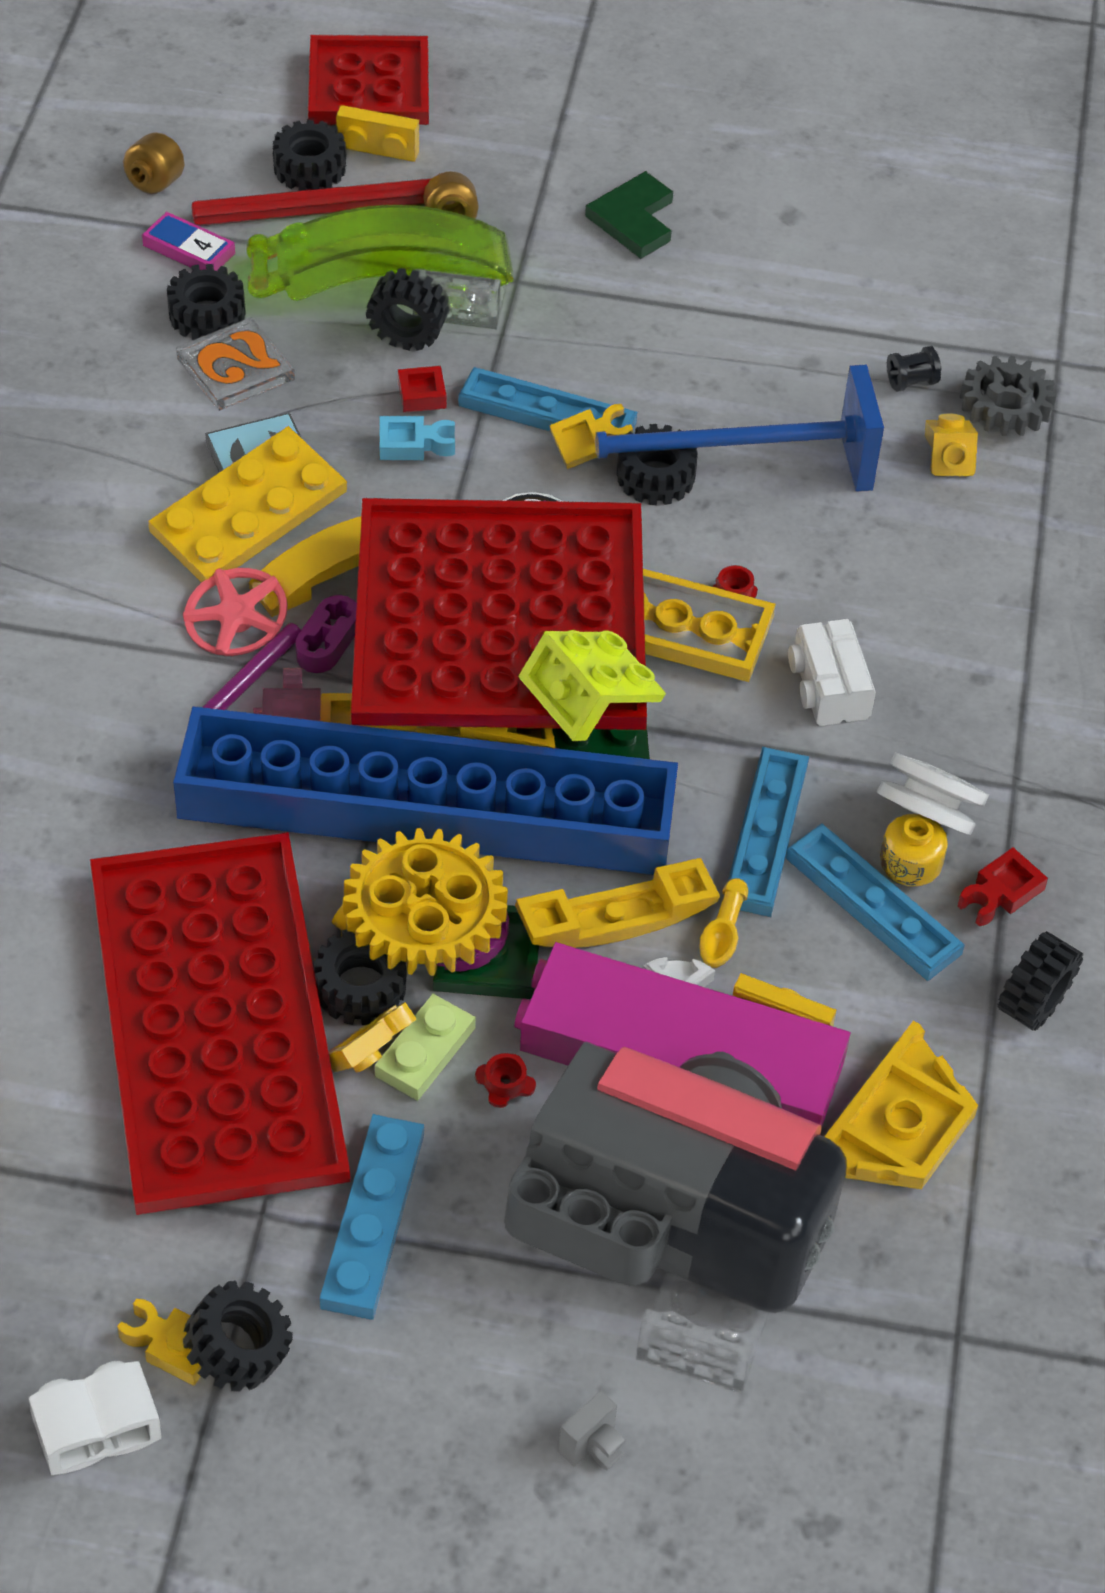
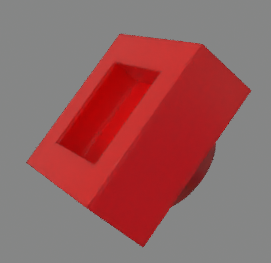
(422, 389)

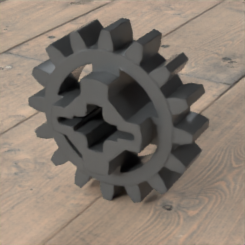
(1008, 395)

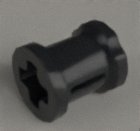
(914, 368)

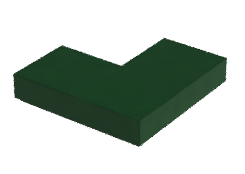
(628, 213)

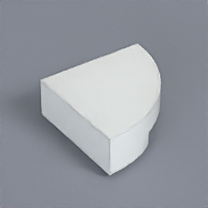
(692, 972)

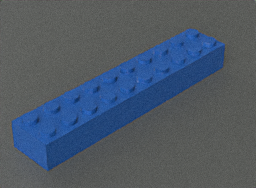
(387, 781)

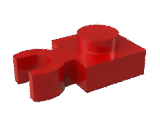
(1004, 882)

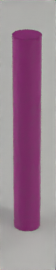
(254, 668)

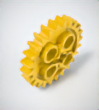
(425, 901)

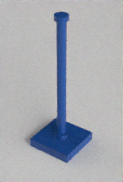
(859, 428)

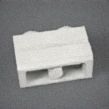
(832, 672)

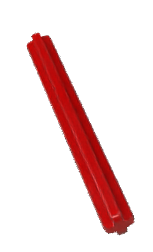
(307, 202)

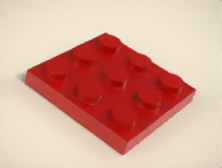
(368, 74)

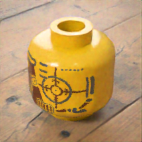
(913, 850)

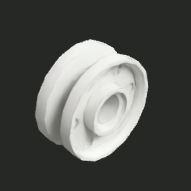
(933, 793)

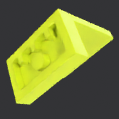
(583, 673)

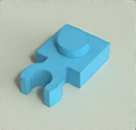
(408, 438)

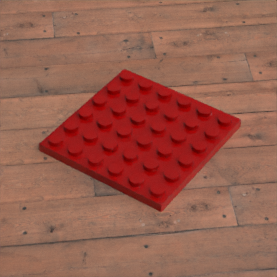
(468, 589)

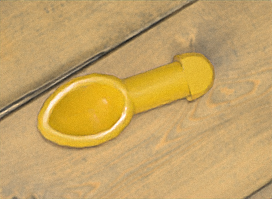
(721, 936)

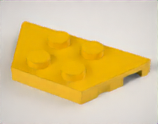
(904, 1116)

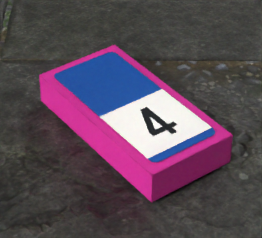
(187, 242)

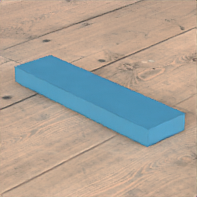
(528, 401)
(768, 827)
(875, 902)

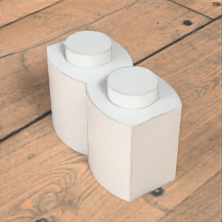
(94, 1417)

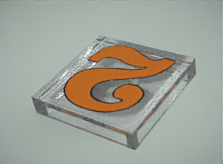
(235, 363)

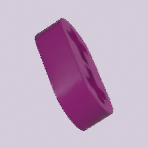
(319, 630)

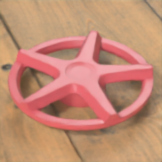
(235, 610)

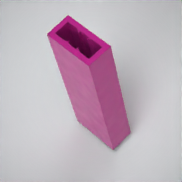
(673, 1020)

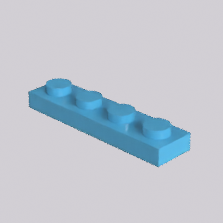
(372, 1217)

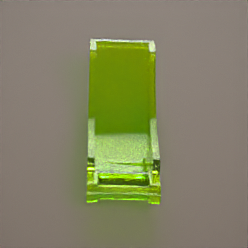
(372, 242)

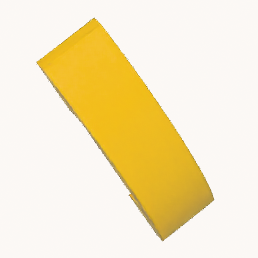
(312, 563)
(621, 912)

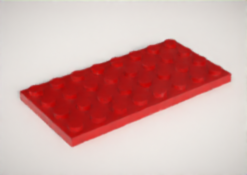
(216, 1024)

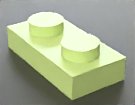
(425, 1047)

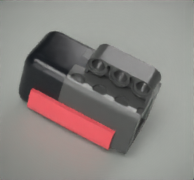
(678, 1175)

